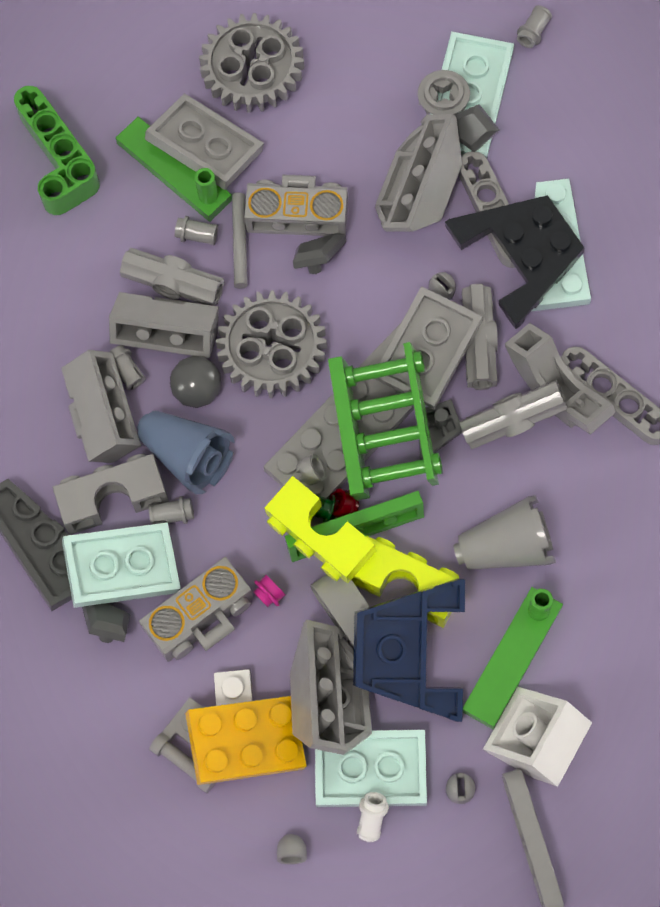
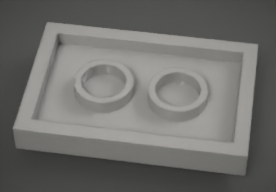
(204, 140)
(442, 335)

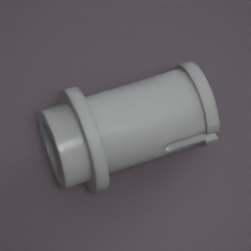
(530, 32)
(195, 231)
(127, 368)
(171, 511)

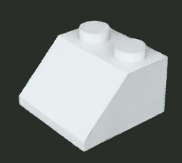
(538, 735)

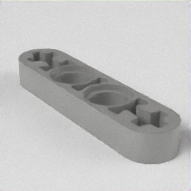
(487, 181)
(619, 391)
(532, 839)

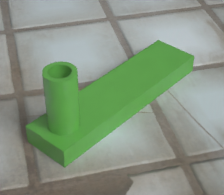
(193, 187)
(369, 520)
(512, 657)

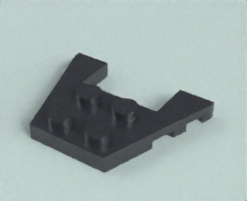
(534, 241)

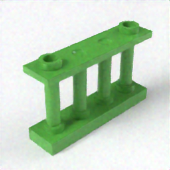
(350, 410)

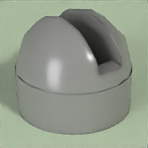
(436, 287)
(311, 470)
(452, 788)
(291, 850)

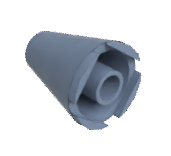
(187, 448)

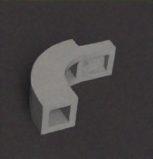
(540, 363)

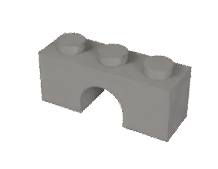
(81, 496)

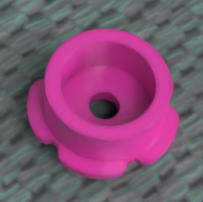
(268, 591)

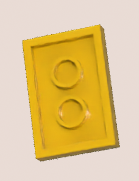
(244, 740)

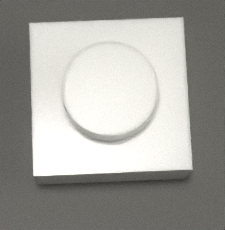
(233, 687)

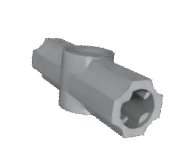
(171, 277)
(480, 355)
(513, 414)

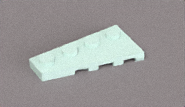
(574, 286)

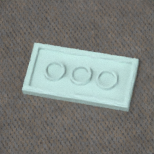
(484, 67)

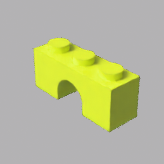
(341, 552)
(390, 564)

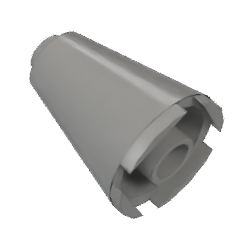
(507, 539)

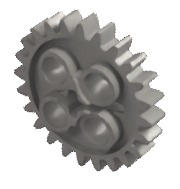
(224, 55)
(281, 317)

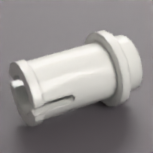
(372, 810)

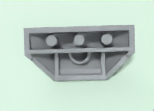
(421, 176)
(324, 702)

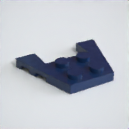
(393, 649)

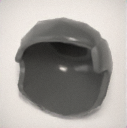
(195, 381)

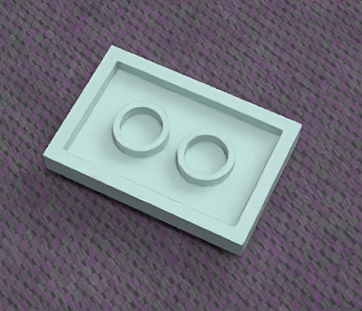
(120, 564)
(383, 763)

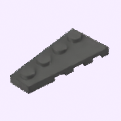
(35, 543)

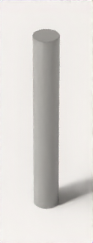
(239, 241)

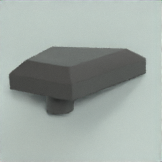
(475, 127)
(318, 252)
(443, 425)
(106, 622)

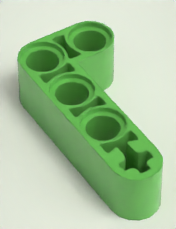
(53, 144)

